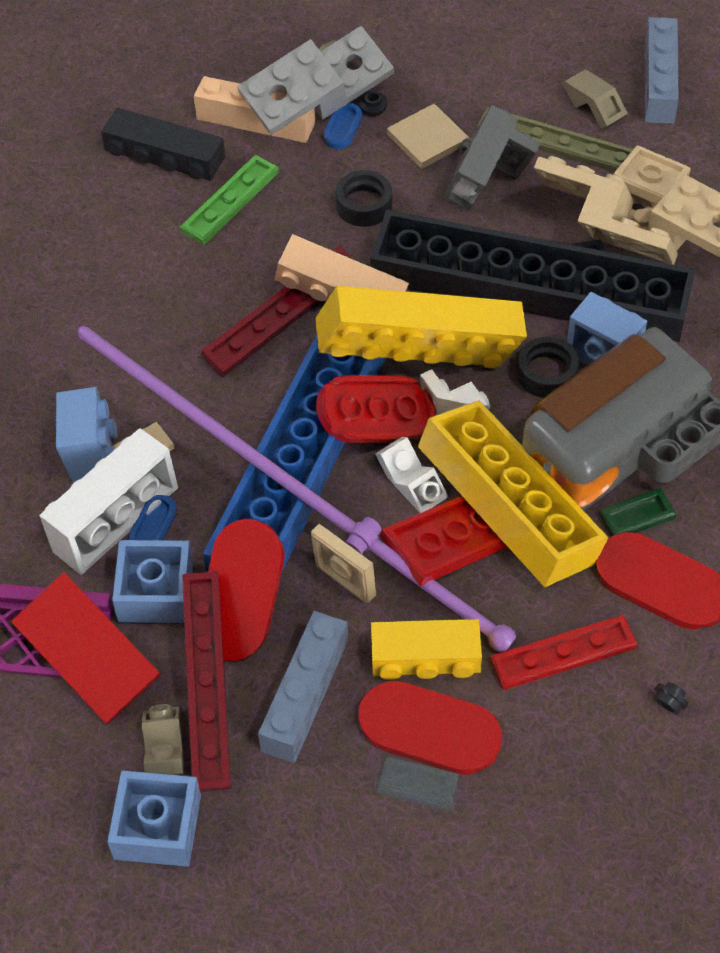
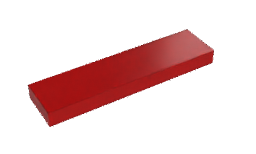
(563, 652)

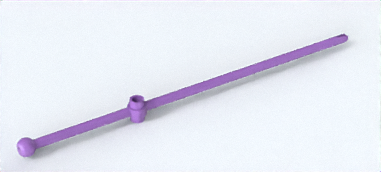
(361, 535)

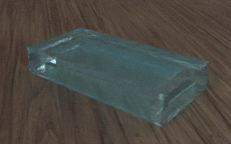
(418, 784)

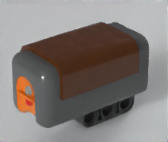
(625, 416)

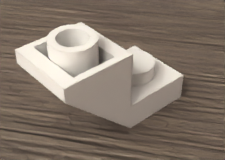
(447, 400)
(414, 481)

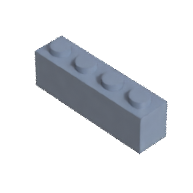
(661, 70)
(303, 687)

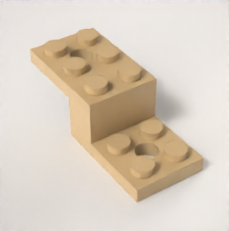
(606, 209)
(684, 214)

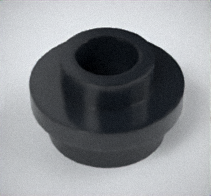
(373, 103)
(670, 697)

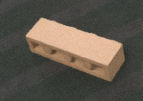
(222, 104)
(320, 270)

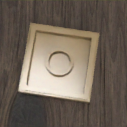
(427, 136)
(650, 174)
(343, 564)

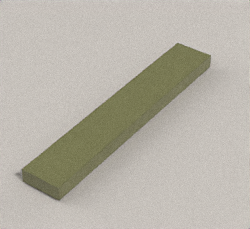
(572, 144)

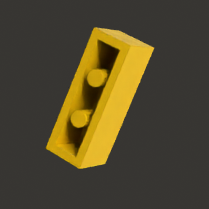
(426, 648)

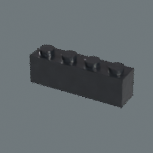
(163, 144)

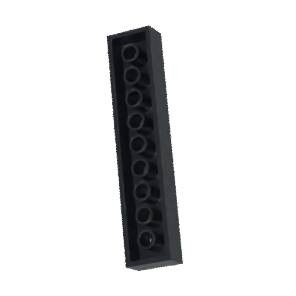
(538, 272)

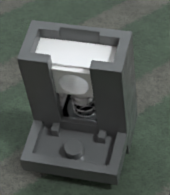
(492, 146)

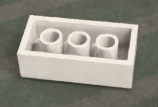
(108, 500)

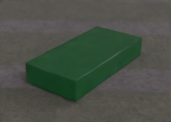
(638, 513)

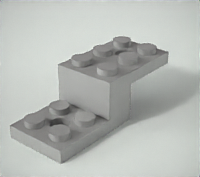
(315, 79)

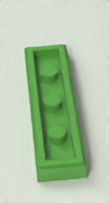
(229, 199)

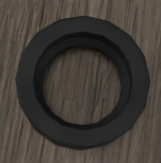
(363, 180)
(541, 347)

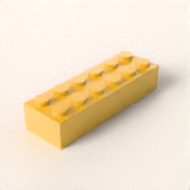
(419, 327)
(512, 493)

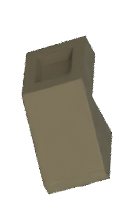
(599, 95)
(162, 740)

